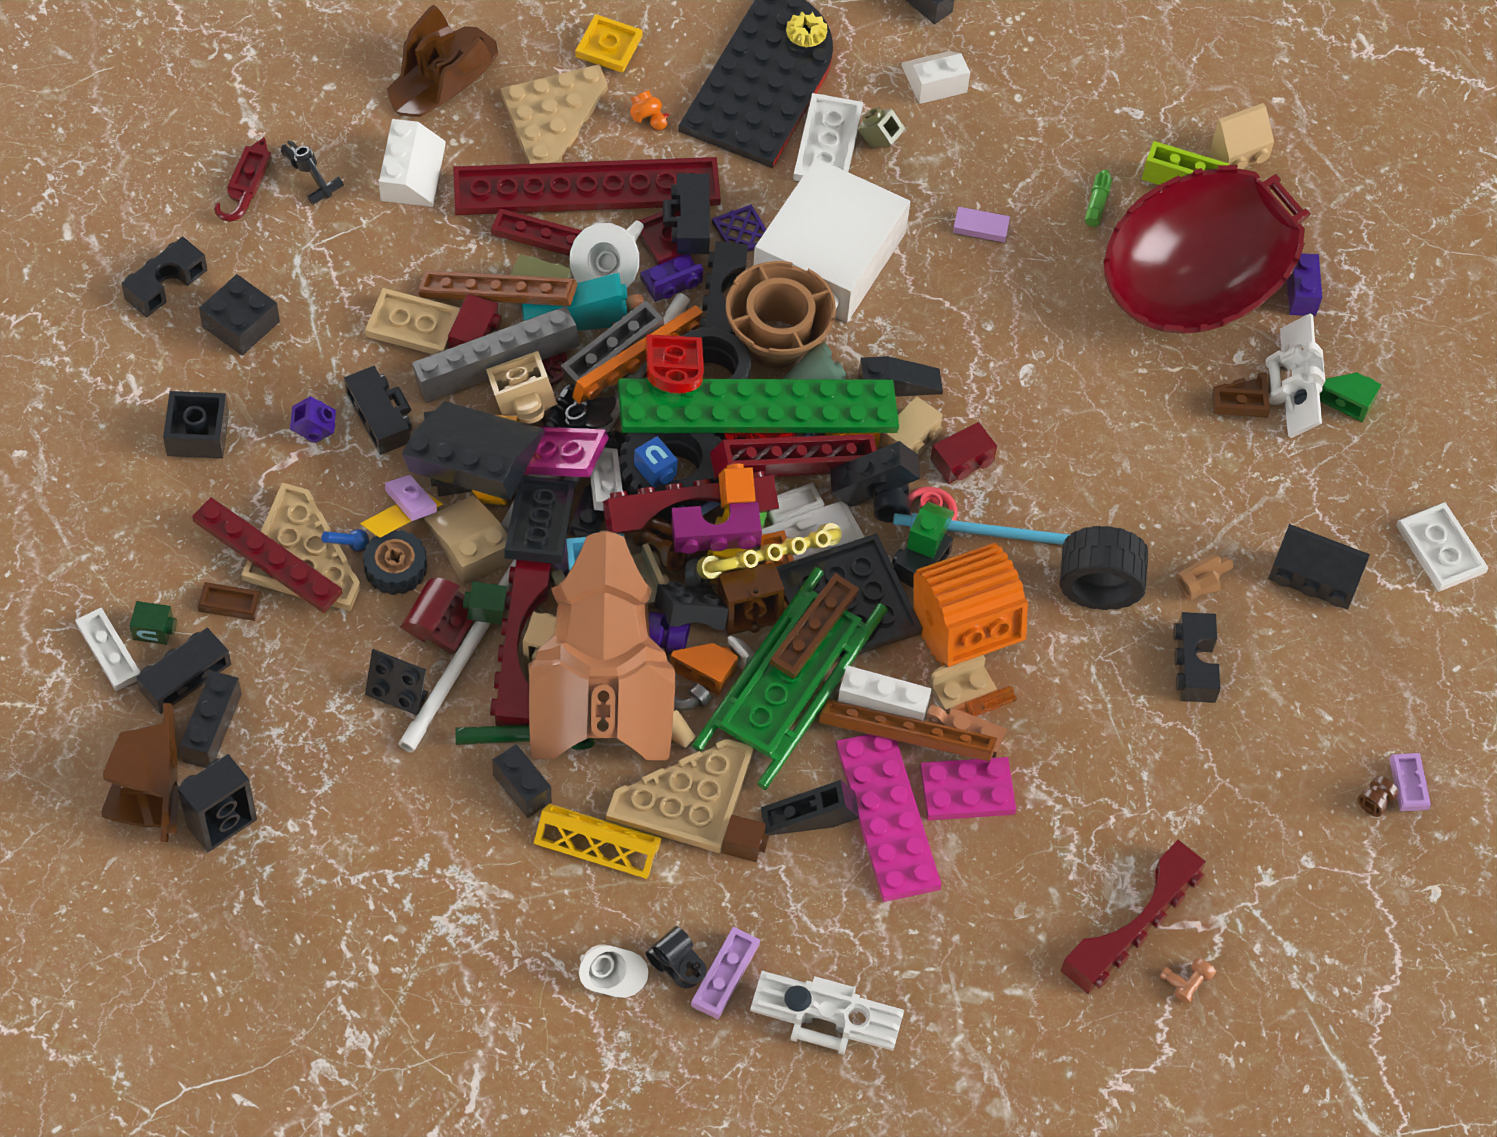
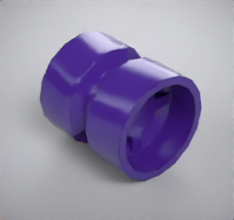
(667, 636)

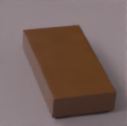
(229, 601)

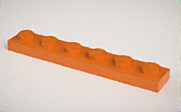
(632, 358)

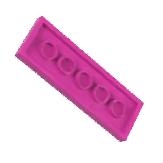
(888, 817)

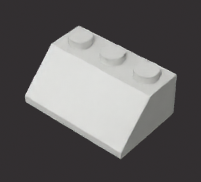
(411, 164)

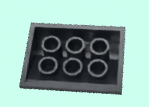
(472, 449)

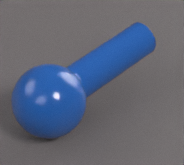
(356, 539)

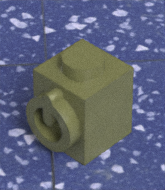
(880, 127)

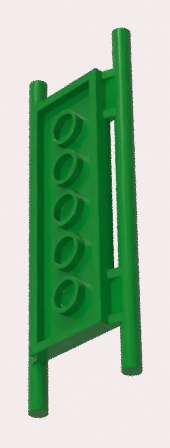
(768, 701)

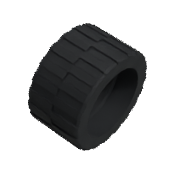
(724, 349)
(1104, 567)

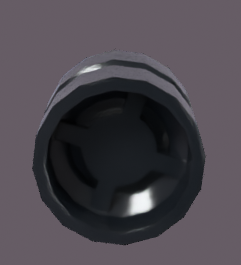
(890, 501)

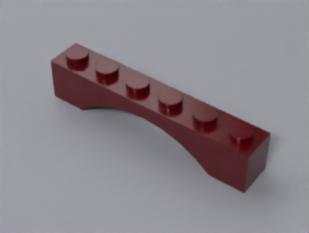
(633, 511)
(529, 591)
(1095, 957)

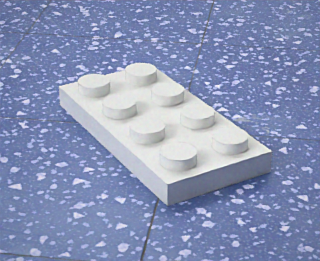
(829, 133)

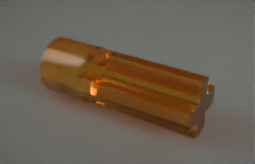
(990, 701)

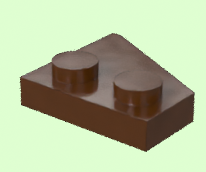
(1242, 397)

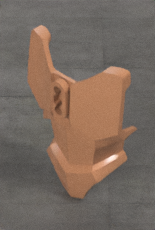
(600, 647)

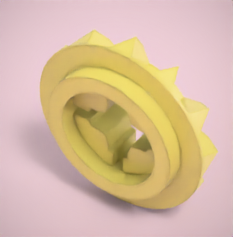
(800, 36)

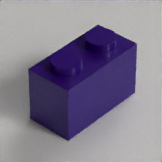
(1305, 286)

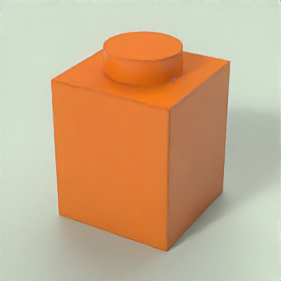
(736, 485)

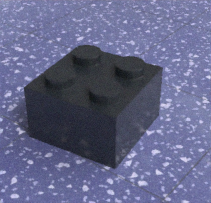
(239, 314)
(196, 424)

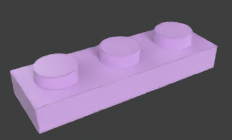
(725, 973)

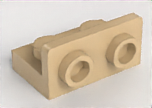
(961, 683)

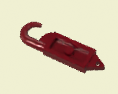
(246, 179)

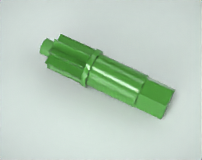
(1098, 198)

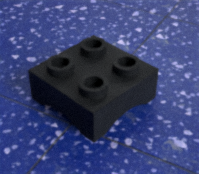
(691, 604)

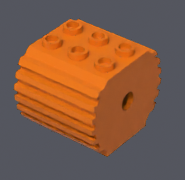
(970, 605)

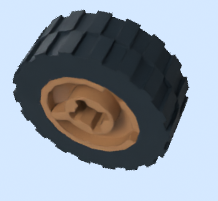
(393, 576)

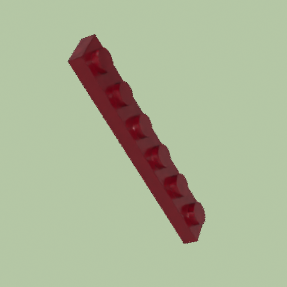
(267, 555)

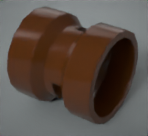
(1375, 798)

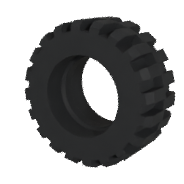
(691, 446)

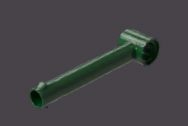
(503, 734)

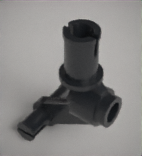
(304, 160)

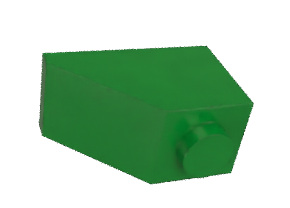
(1350, 394)
(929, 529)

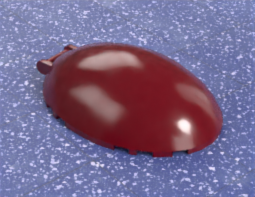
(1204, 249)

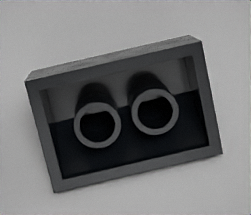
(1318, 566)

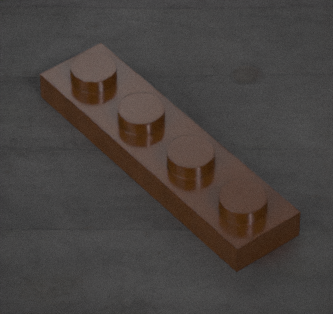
(814, 626)

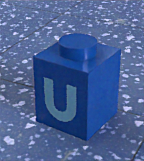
(655, 462)

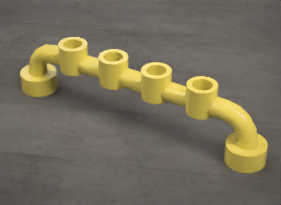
(826, 535)

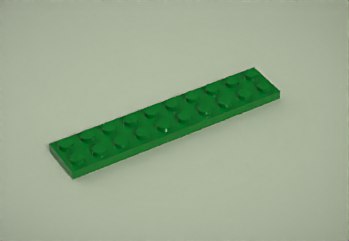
(761, 406)

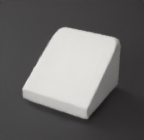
(740, 649)

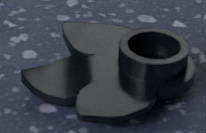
(590, 413)

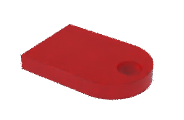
(674, 359)

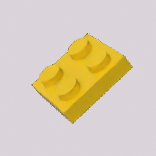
(609, 43)

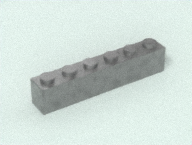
(467, 363)

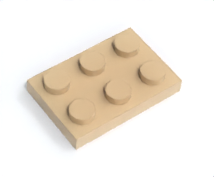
(411, 321)

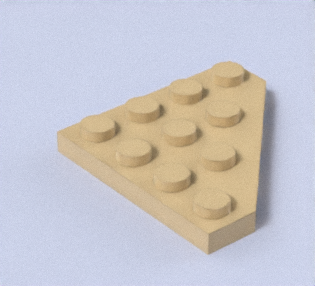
(552, 111)
(298, 527)
(688, 799)

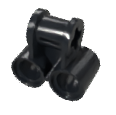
(675, 956)

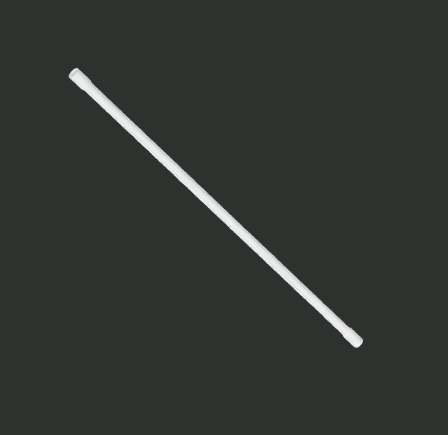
(419, 726)

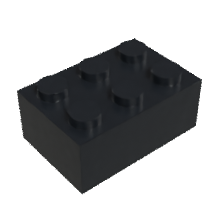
(217, 802)

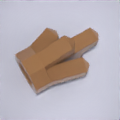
(1203, 576)

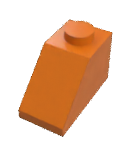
(706, 665)

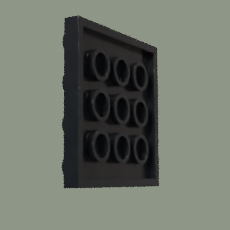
(870, 569)

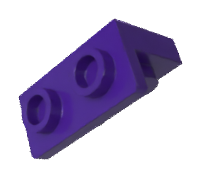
(672, 277)

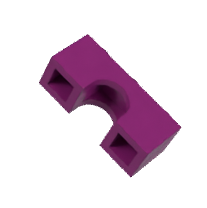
(695, 534)

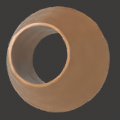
(785, 295)

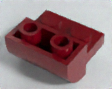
(438, 615)

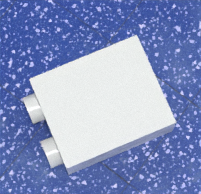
(837, 230)

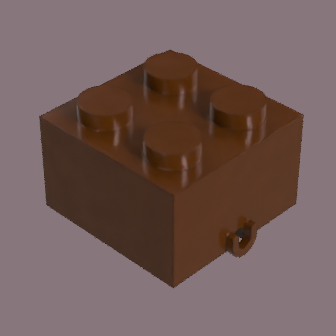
(752, 597)

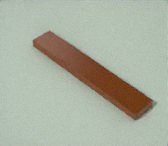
(498, 288)
(908, 730)

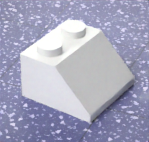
(937, 76)

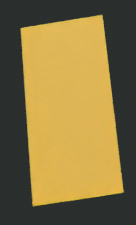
(389, 520)

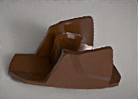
(438, 63)
(144, 777)

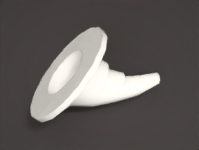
(606, 251)

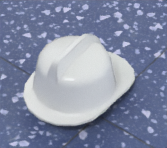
(613, 971)

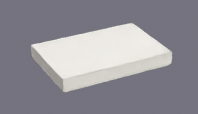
(1441, 546)

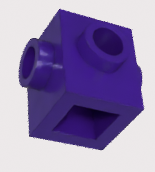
(312, 419)

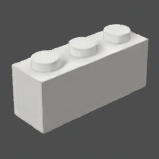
(884, 693)

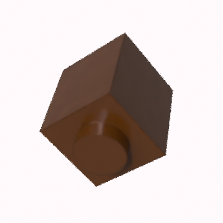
(745, 838)

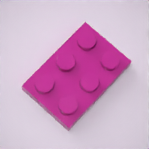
(568, 452)
(967, 788)

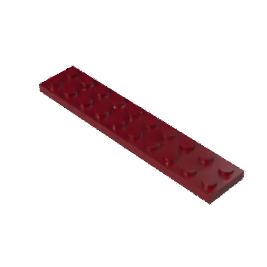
(575, 185)

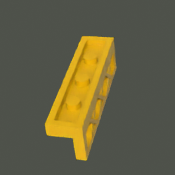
(597, 829)

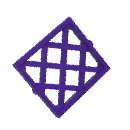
(733, 215)

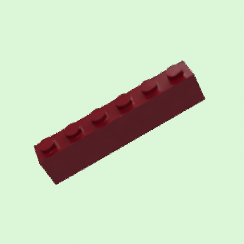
(791, 454)

